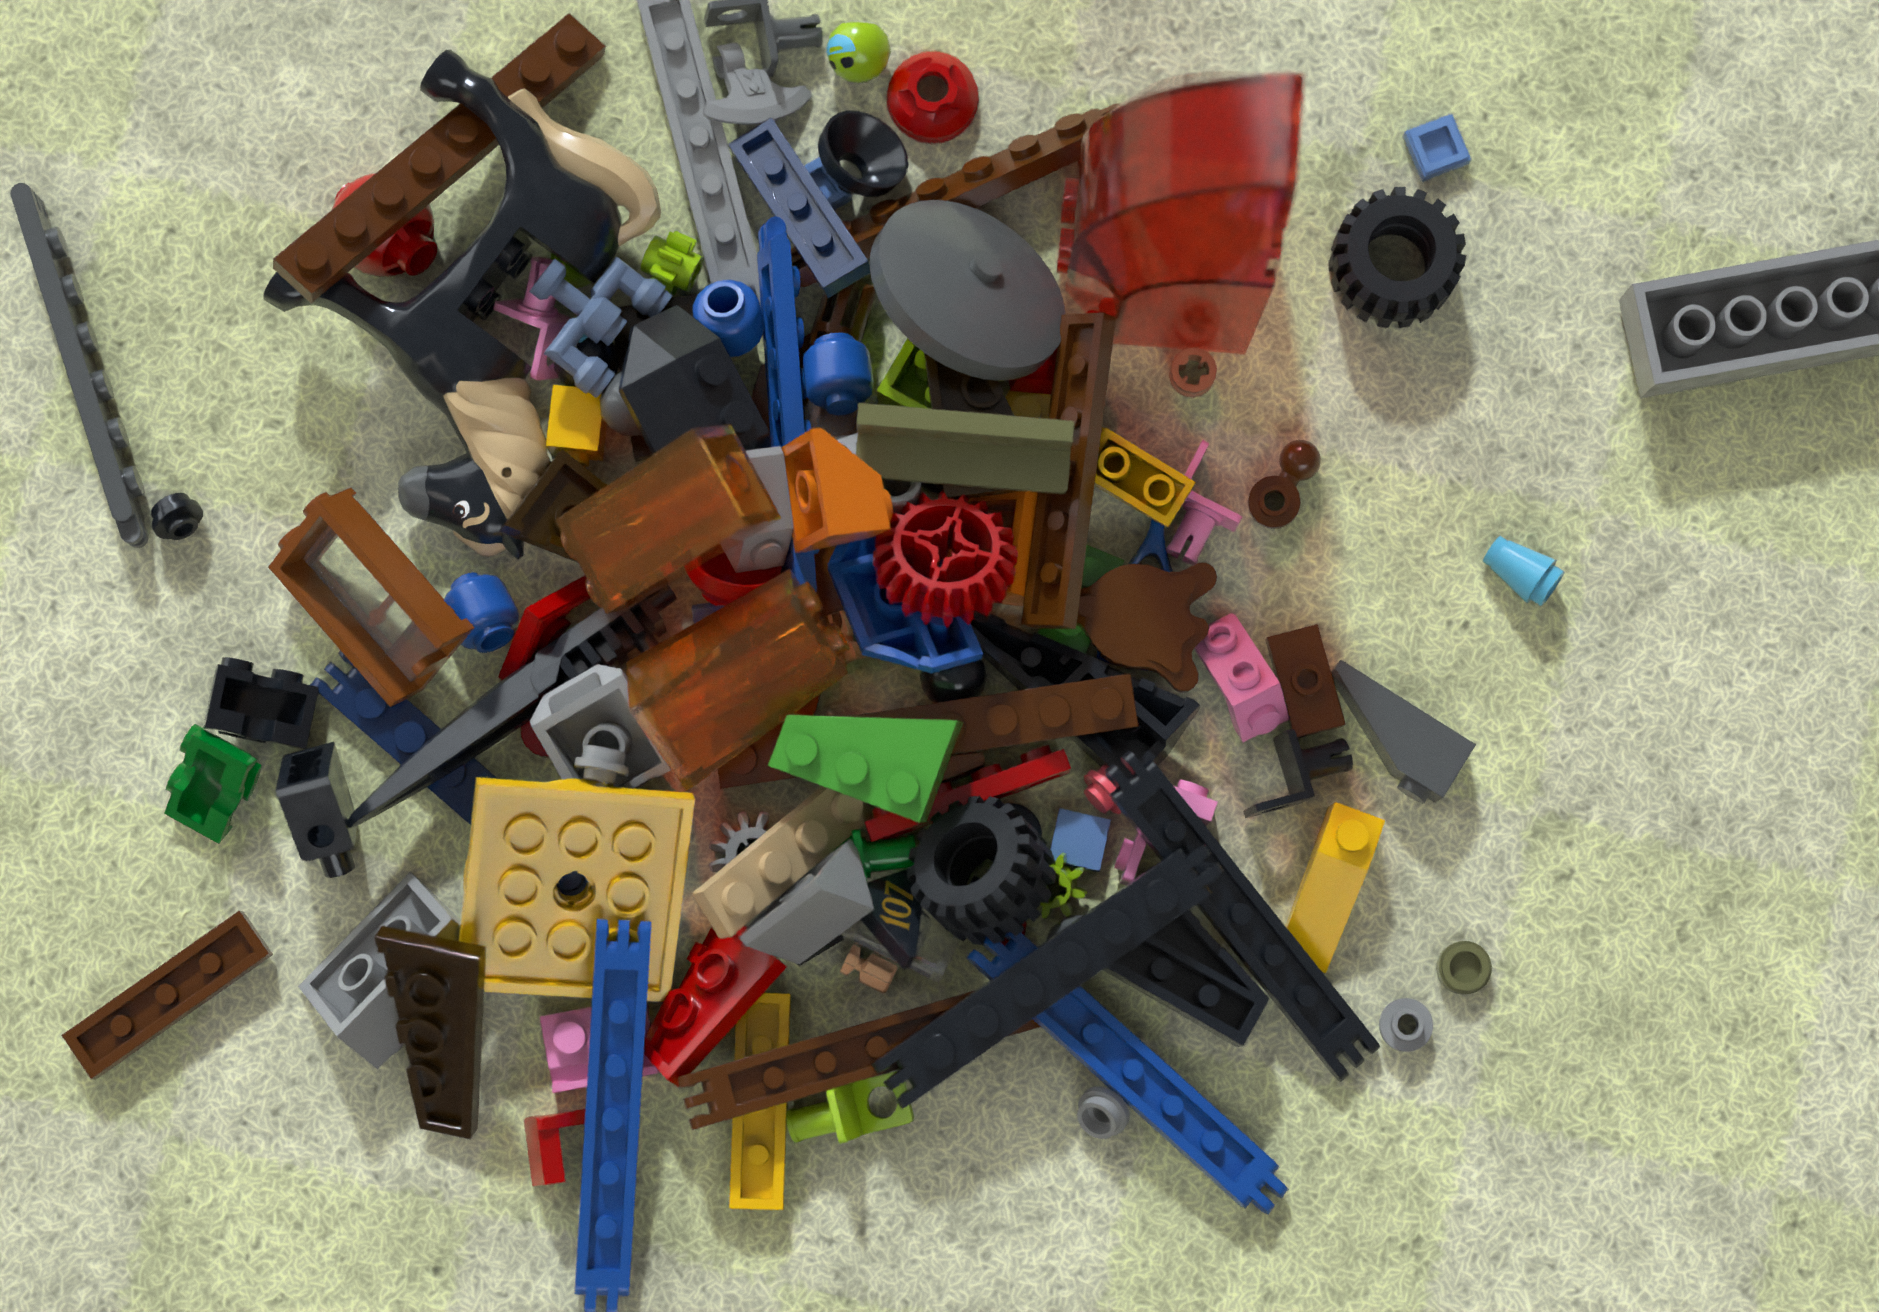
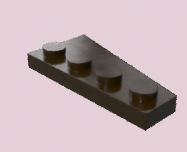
(440, 1022)

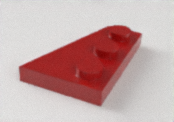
(708, 1003)

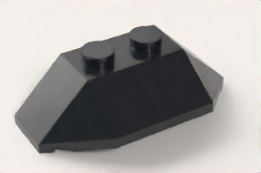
(683, 381)

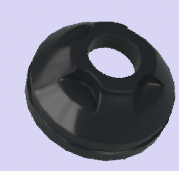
(869, 146)

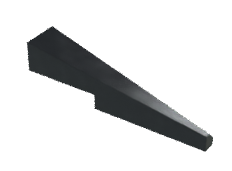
(1040, 662)

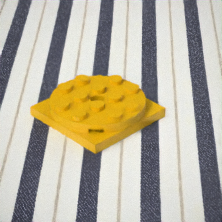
(532, 835)

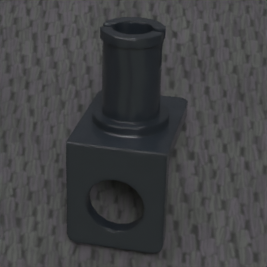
(1300, 768)

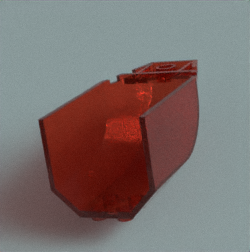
(1184, 208)

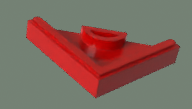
(543, 624)

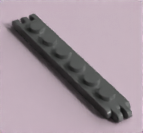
(76, 345)

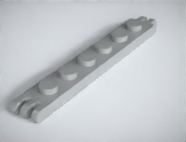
(700, 142)

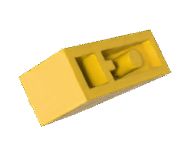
(1333, 880)

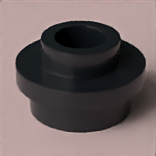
(176, 516)

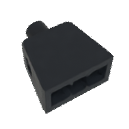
(318, 807)

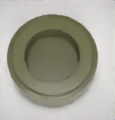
(1464, 967)

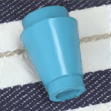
(1524, 570)

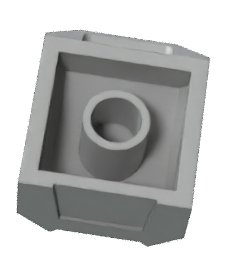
(595, 713)

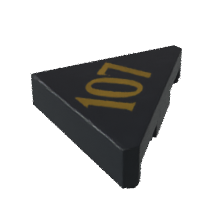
(895, 916)

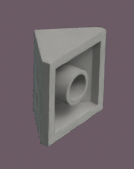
(813, 908)

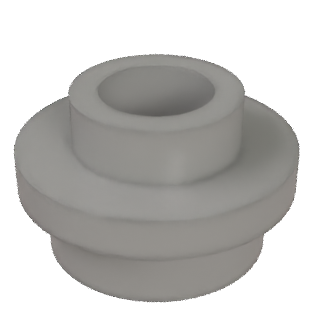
(602, 764)
(1389, 1025)
(1102, 1113)

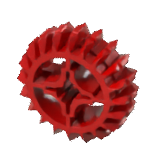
(965, 580)

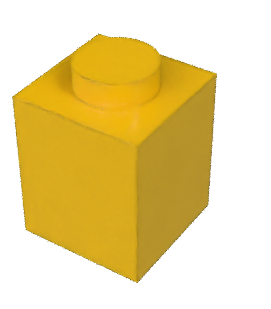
(576, 425)

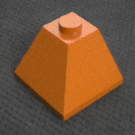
(832, 493)

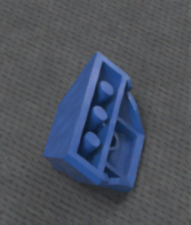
(883, 629)

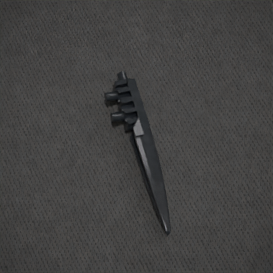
(513, 701)

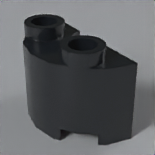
(260, 706)

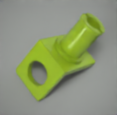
(847, 1113)

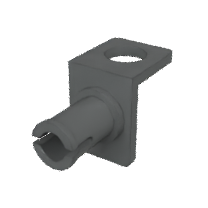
(771, 33)

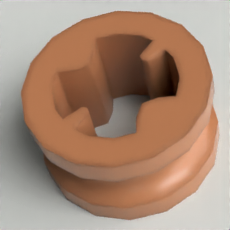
(1180, 362)

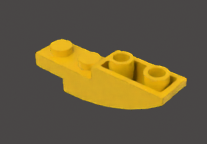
(1122, 467)

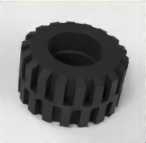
(1406, 218)
(1005, 893)

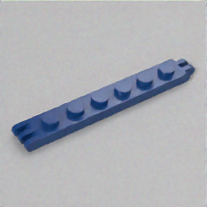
(781, 338)
(1148, 1086)
(612, 1114)

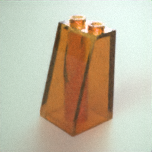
(667, 517)
(734, 676)

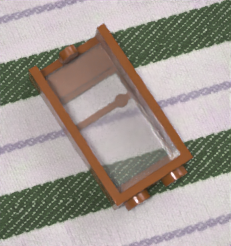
(368, 596)

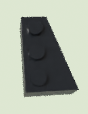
(1194, 978)

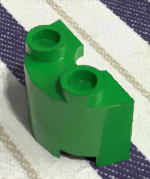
(210, 783)

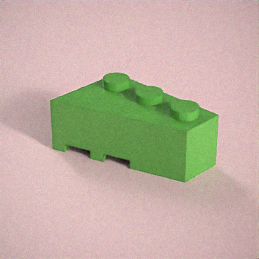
(870, 759)

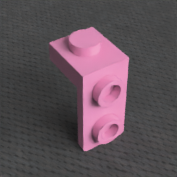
(1243, 678)
(1132, 851)

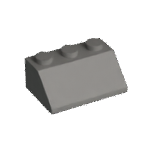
(350, 981)

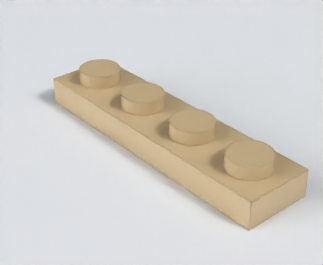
(779, 859)

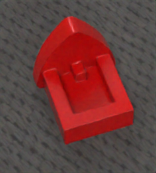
(545, 1145)

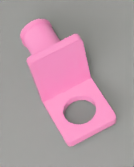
(538, 314)
(1200, 518)

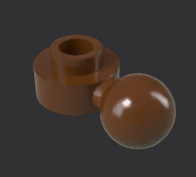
(1298, 462)

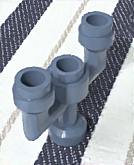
(595, 317)

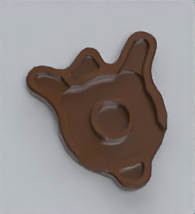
(1145, 621)

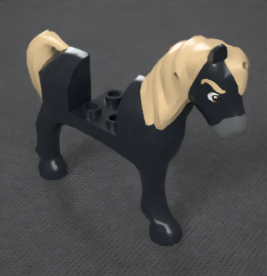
(566, 198)

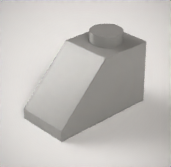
(770, 545)

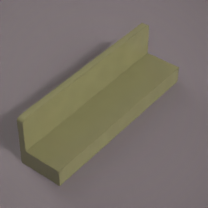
(965, 448)

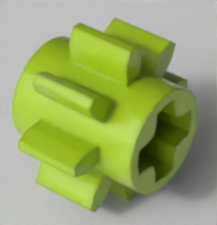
(673, 261)
(1068, 880)

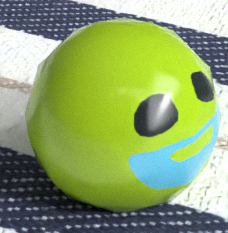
(858, 51)

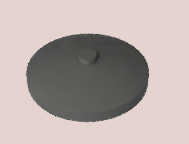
(967, 290)

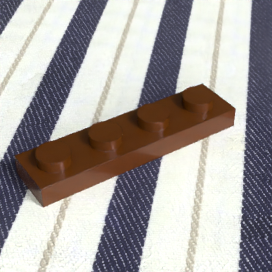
(167, 995)

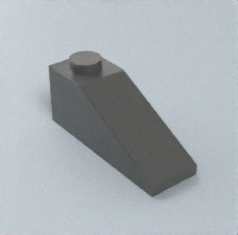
(1407, 740)

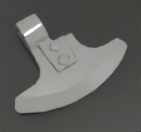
(751, 92)

